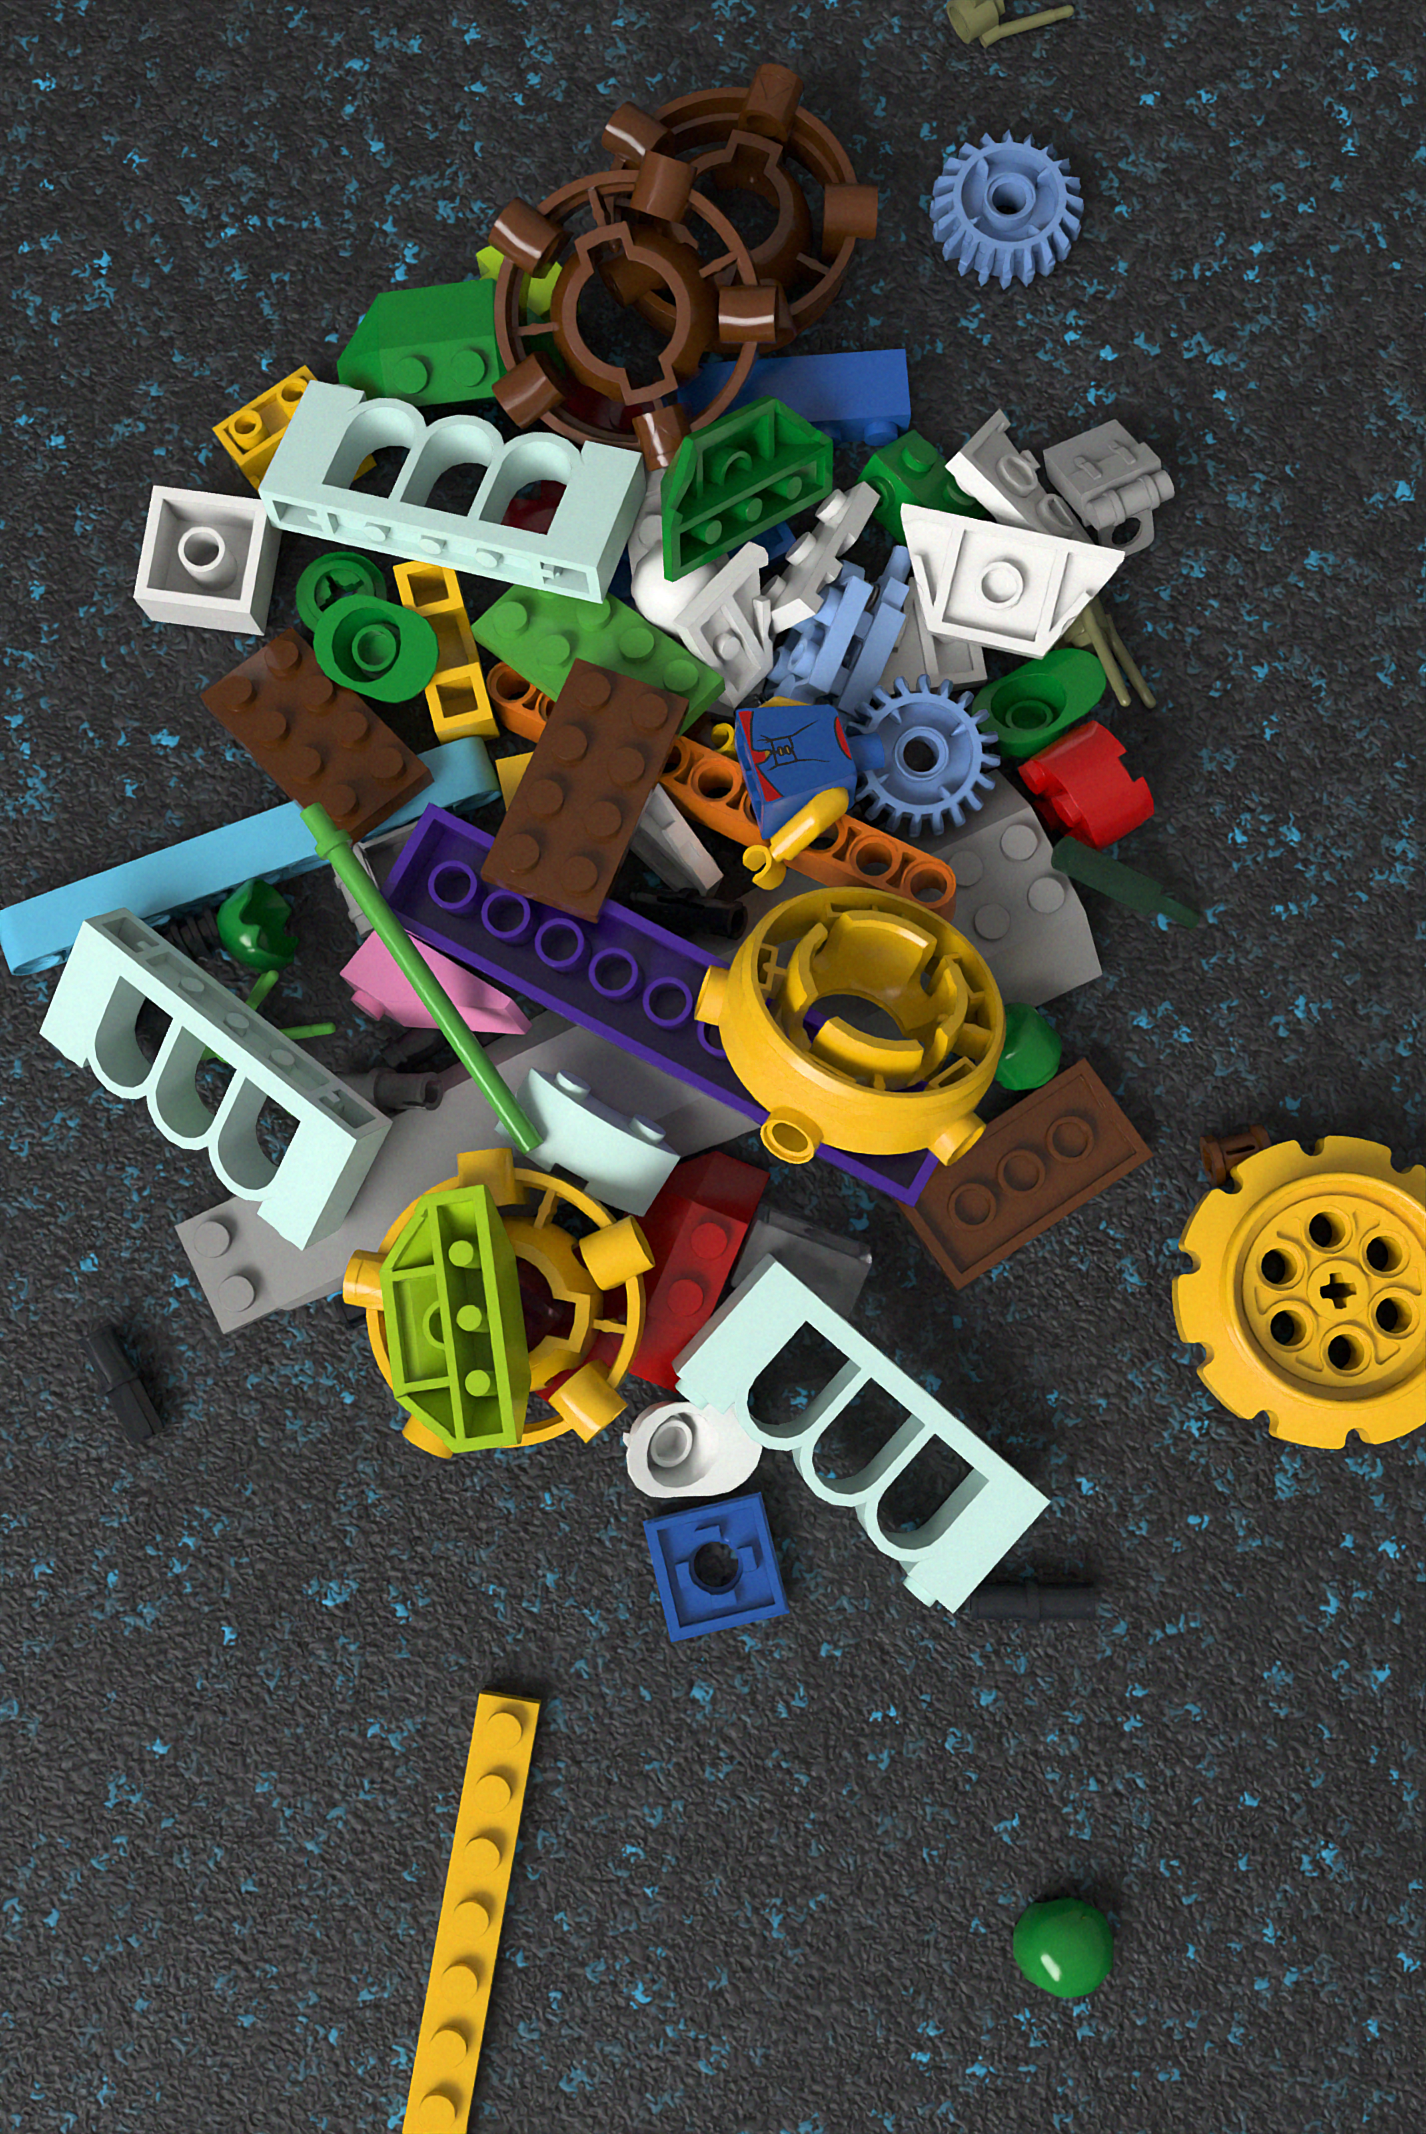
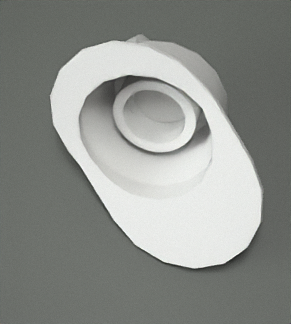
(688, 1451)

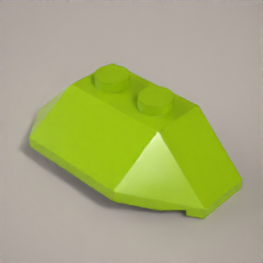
(457, 1322)

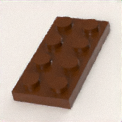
(316, 736)
(585, 790)
(1025, 1174)

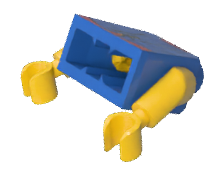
(796, 775)

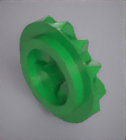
(347, 571)

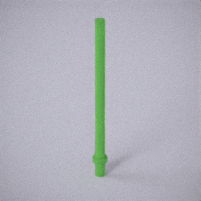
(335, 846)

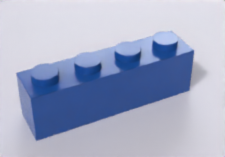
(839, 393)

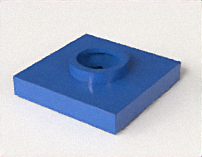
(698, 1608)

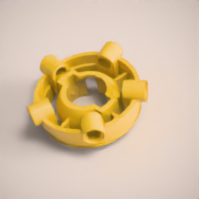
(845, 1079)
(613, 1256)

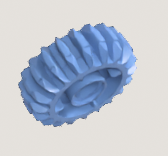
(1011, 177)
(955, 751)

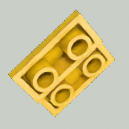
(258, 427)

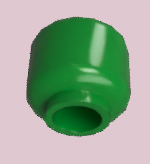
(1029, 1049)

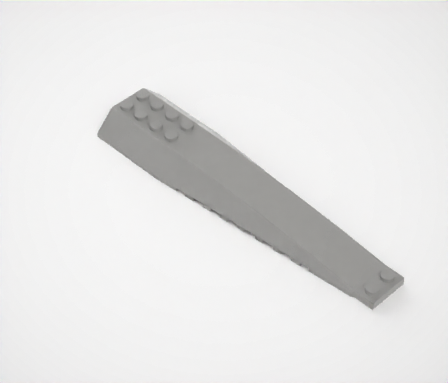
(1007, 906)

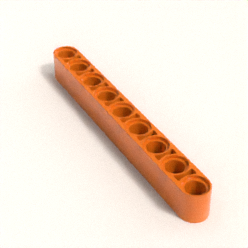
(734, 816)

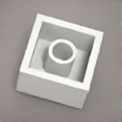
(207, 561)

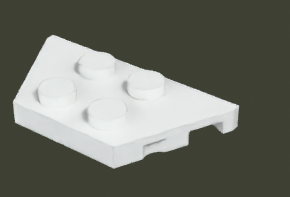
(1001, 581)

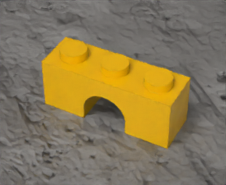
(458, 688)

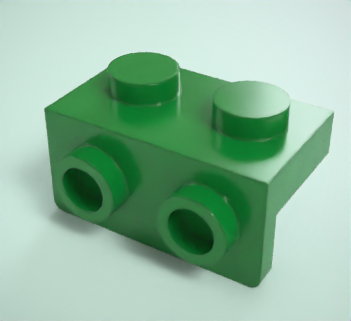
(914, 475)

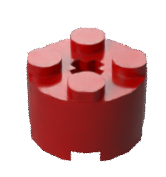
(1087, 787)

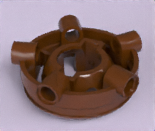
(762, 132)
(531, 246)

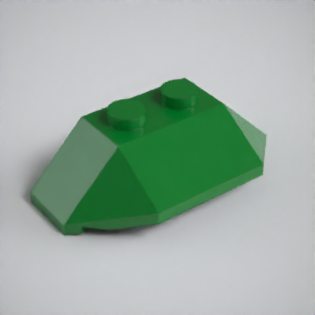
(433, 347)
(740, 482)

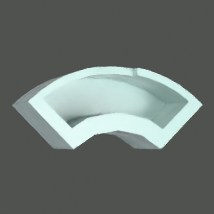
(615, 1153)

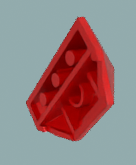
(694, 1239)

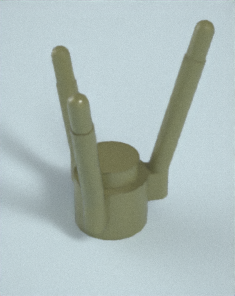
(981, 17)
(1093, 633)

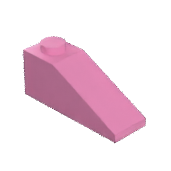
(385, 990)

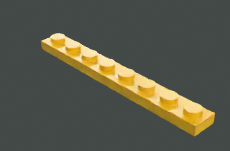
(472, 1915)

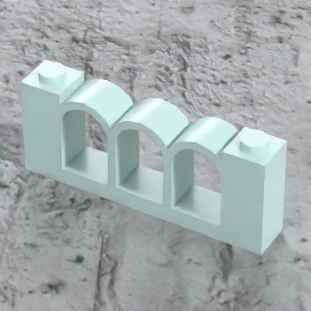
(338, 428)
(94, 1023)
(970, 1528)

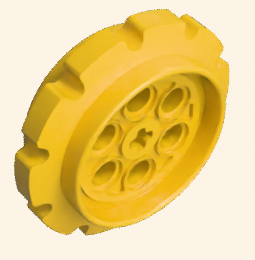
(1231, 1303)

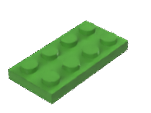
(546, 631)

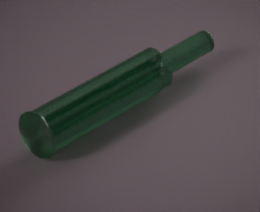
(1117, 881)

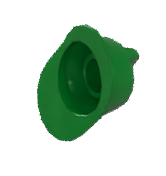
(376, 648)
(1040, 700)

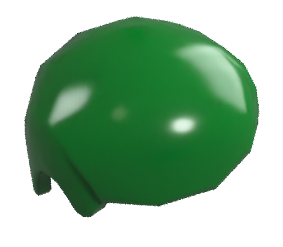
(253, 927)
(1064, 1946)

